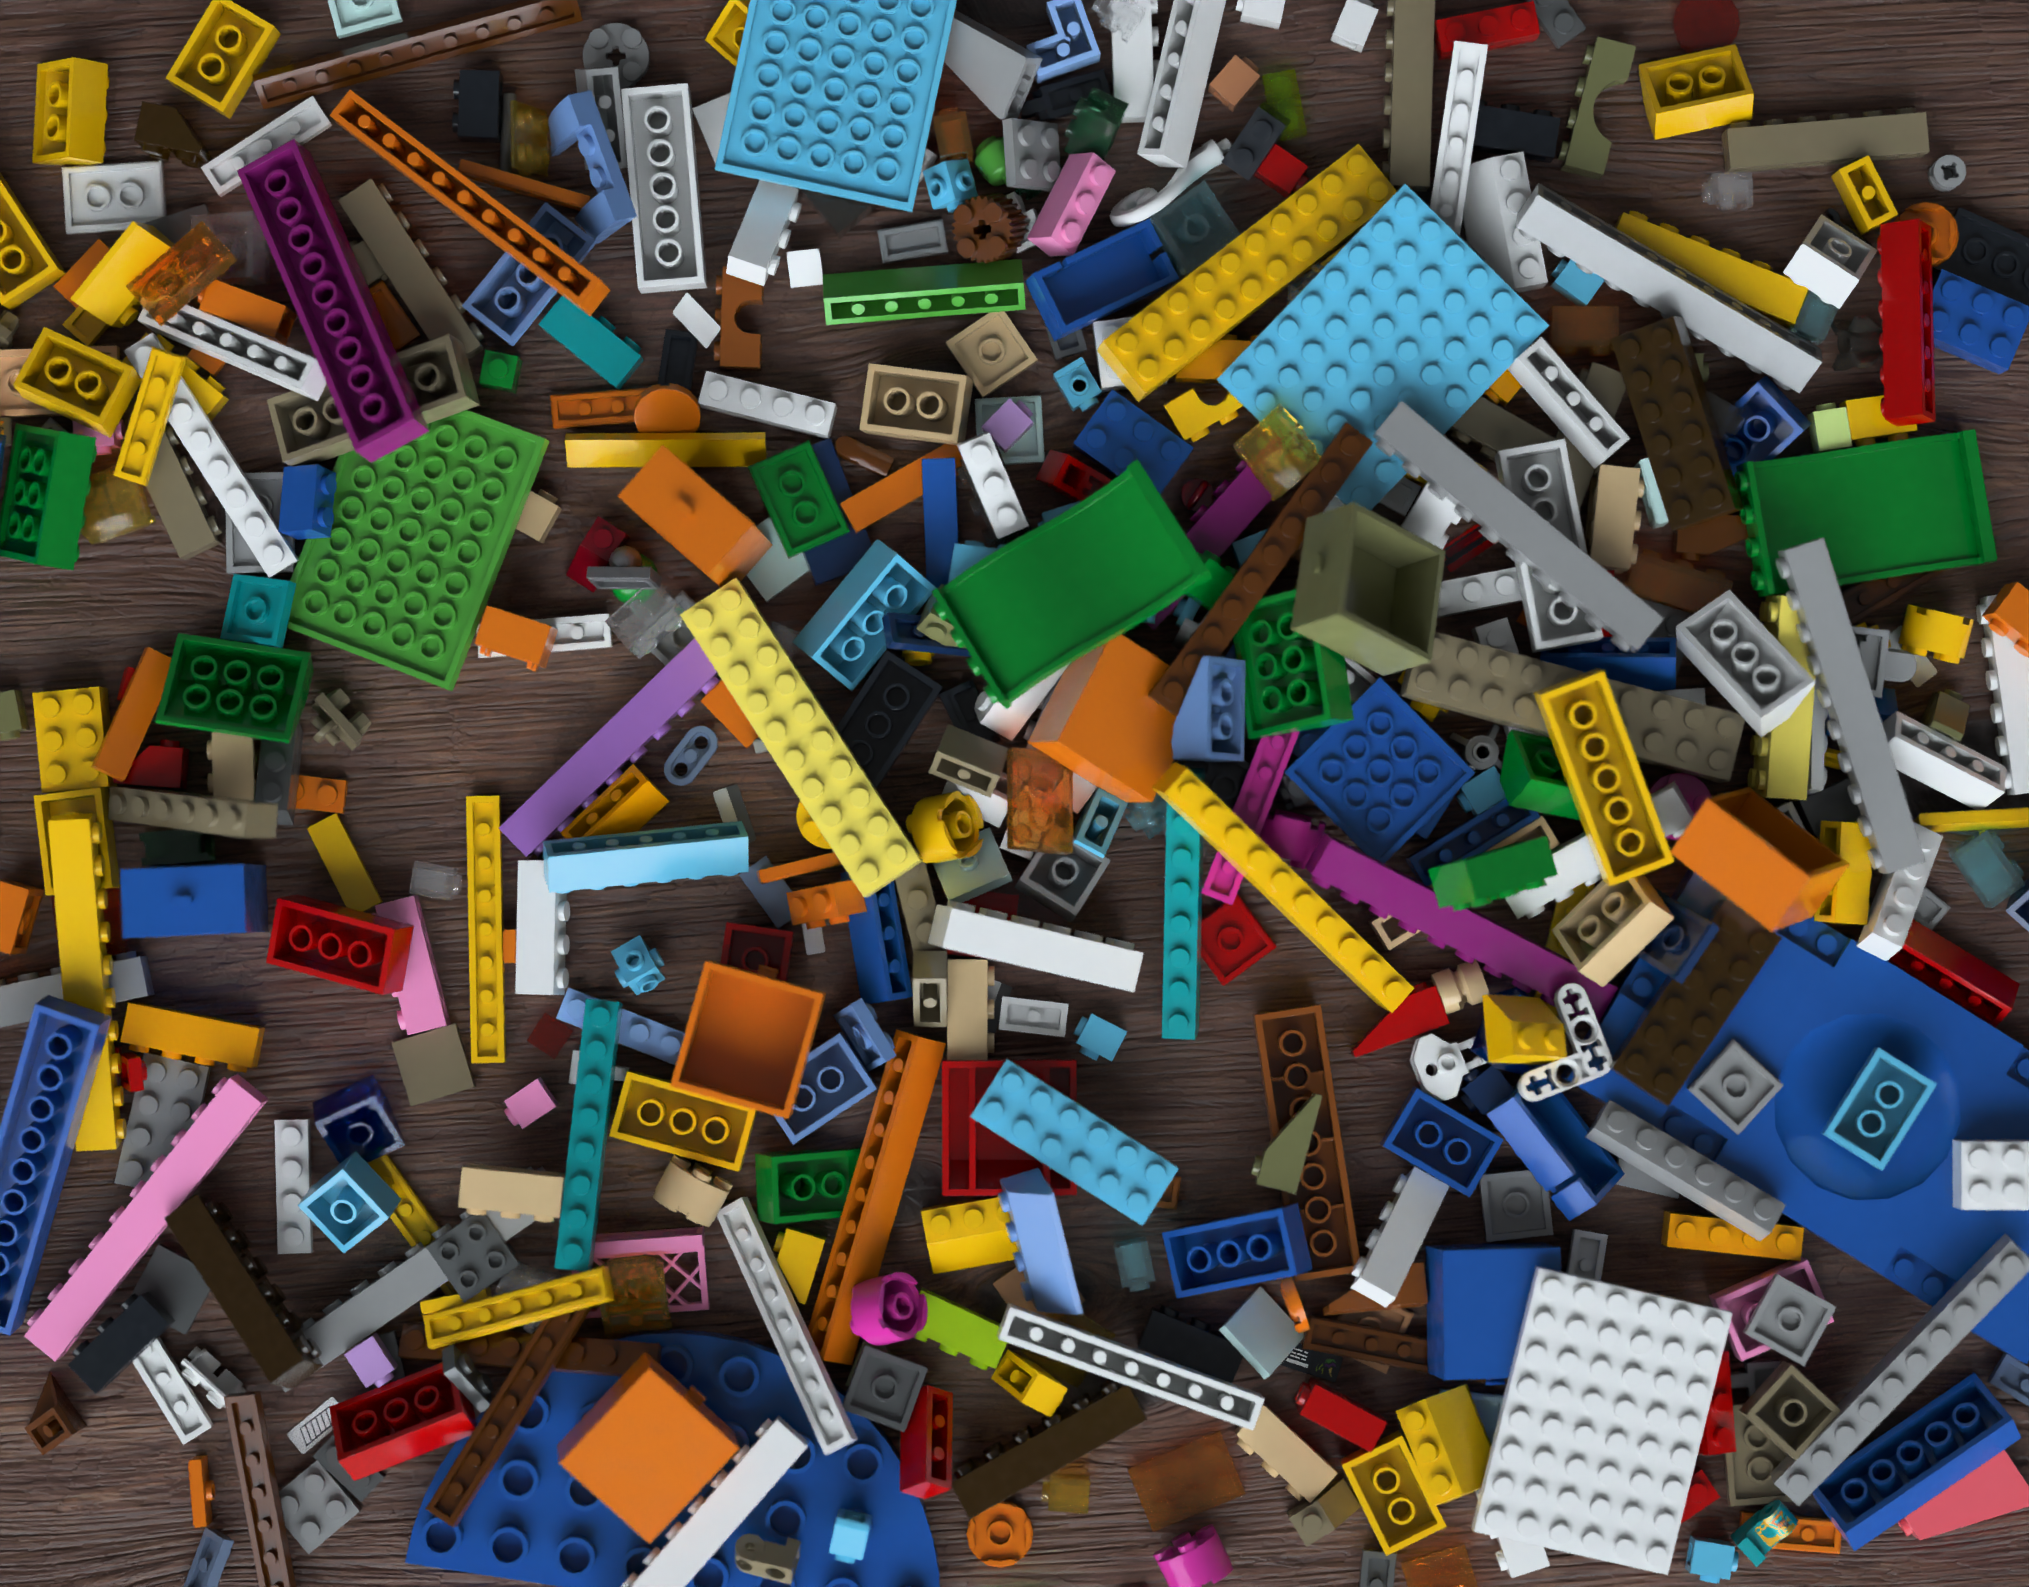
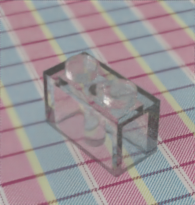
(646, 619)

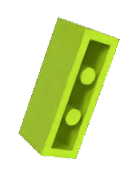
(961, 1331)

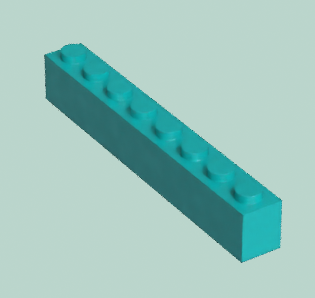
(1182, 926)
(588, 1135)

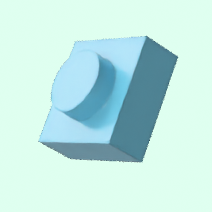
(1185, 609)

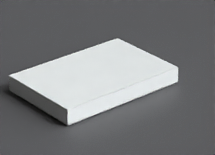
(112, 196)

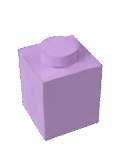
(1008, 424)
(372, 1361)

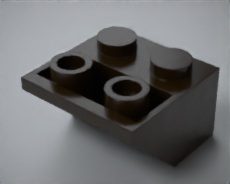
(167, 134)

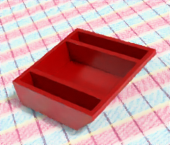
(974, 1154)

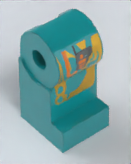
(1764, 1531)

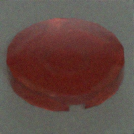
(1705, 24)

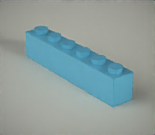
(645, 857)

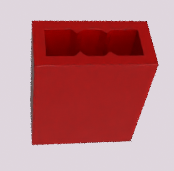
(1339, 1414)

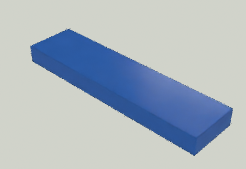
(939, 517)

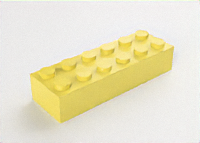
(1784, 752)

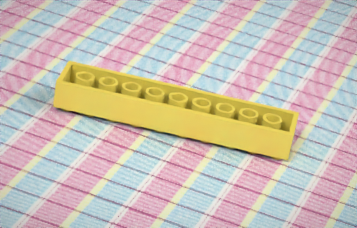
(801, 738)

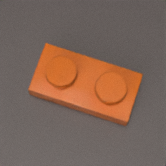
(321, 794)

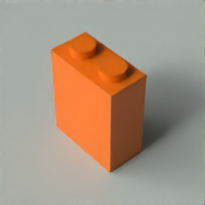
(248, 311)

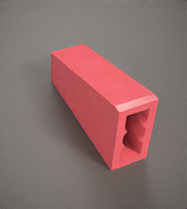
(1980, 1495)

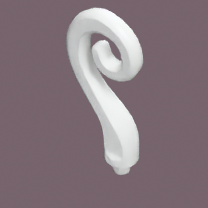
(1148, 201)

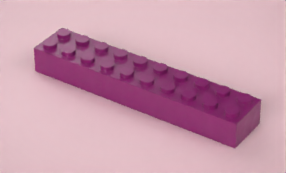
(333, 301)

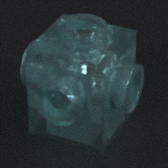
(1148, 816)

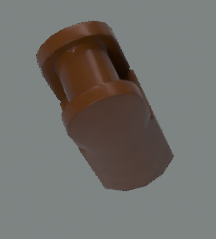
(864, 456)

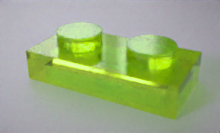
(1283, 95)

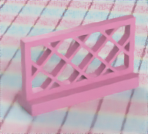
(659, 1243)

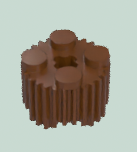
(974, 223)

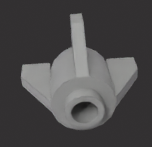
(1470, 746)

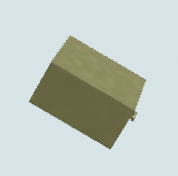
(1368, 589)

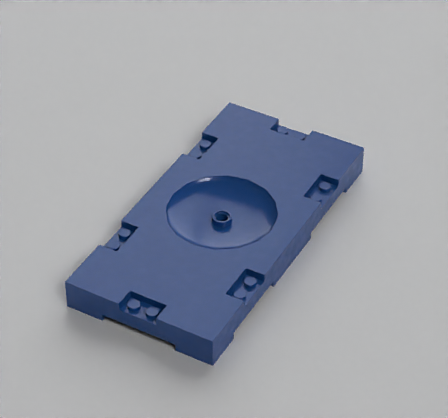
(1813, 1026)

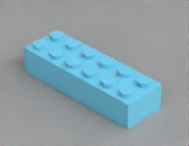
(1074, 1141)

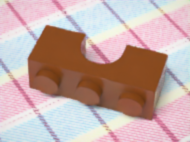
(736, 348)

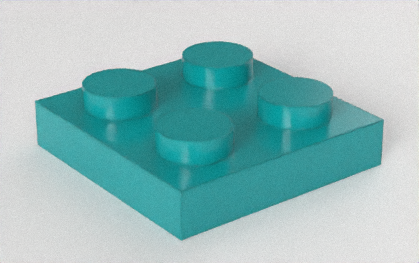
(258, 610)

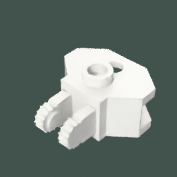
(1446, 1063)

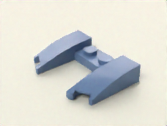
(579, 120)

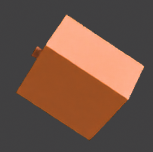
(695, 518)
(1107, 724)
(1759, 858)
(748, 1038)
(647, 1447)

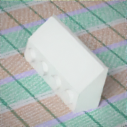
(1492, 201)
(1744, 662)

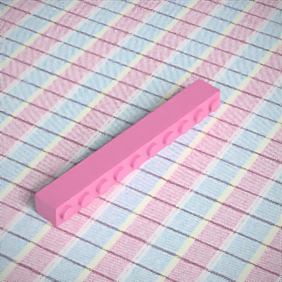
(143, 1220)

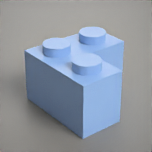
(1071, 45)

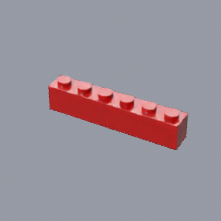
(1906, 322)

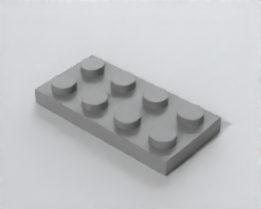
(159, 1113)

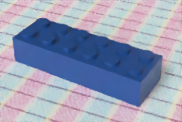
(1915, 1461)

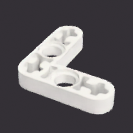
(1579, 1059)

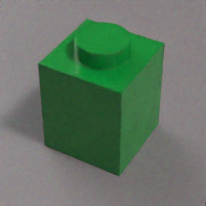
(500, 371)

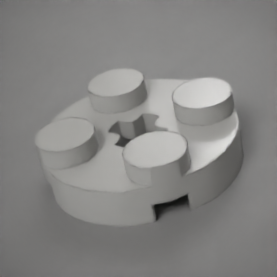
(628, 41)

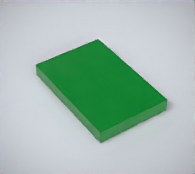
(798, 499)

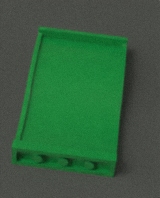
(1876, 506)
(1070, 585)

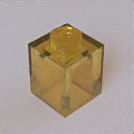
(1066, 1493)

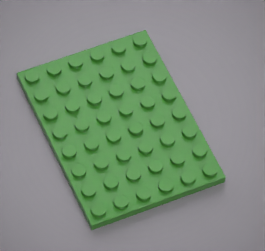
(417, 545)

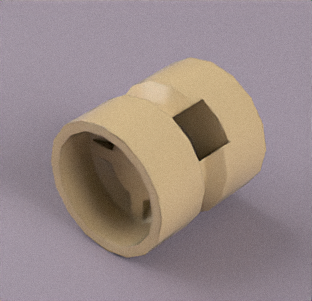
(1460, 986)

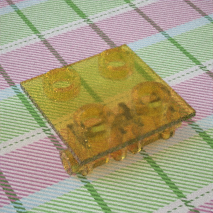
(529, 140)

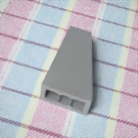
(991, 65)

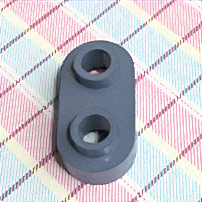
(689, 754)

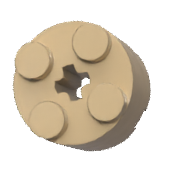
(692, 1190)

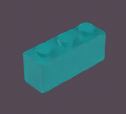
(593, 342)

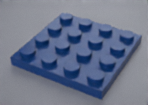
(1380, 772)

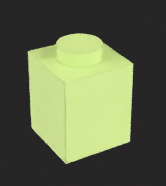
(1829, 428)

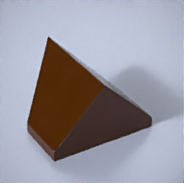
(53, 1418)

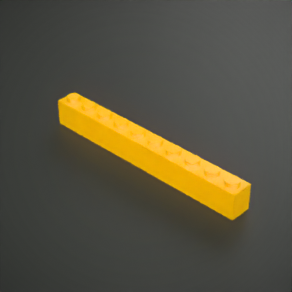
(1282, 887)
(86, 963)

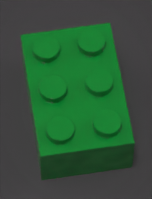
(1493, 874)

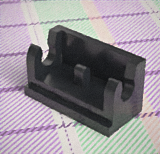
(960, 708)

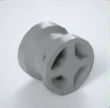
(1941, 176)

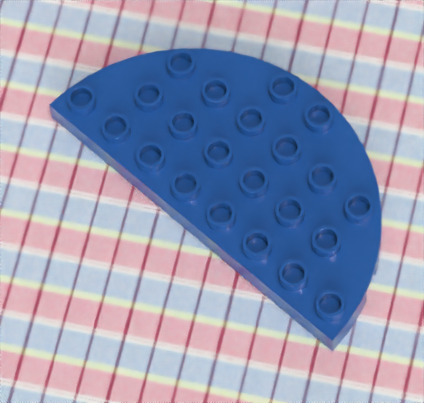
(551, 1530)

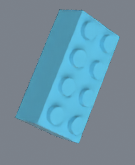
(848, 628)

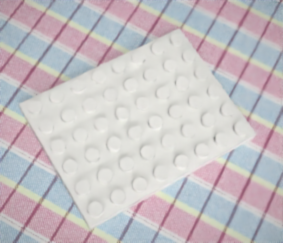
(1601, 1420)

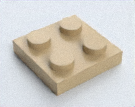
(991, 352)

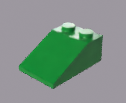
(803, 1184)

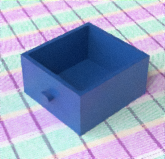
(194, 900)
(1479, 1305)

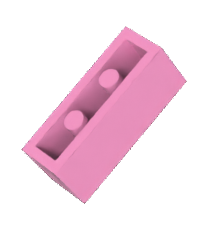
(1071, 204)

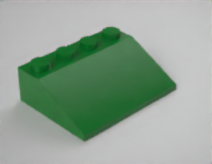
(45, 496)
(1288, 677)
(235, 688)

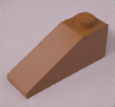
(1411, 1295)

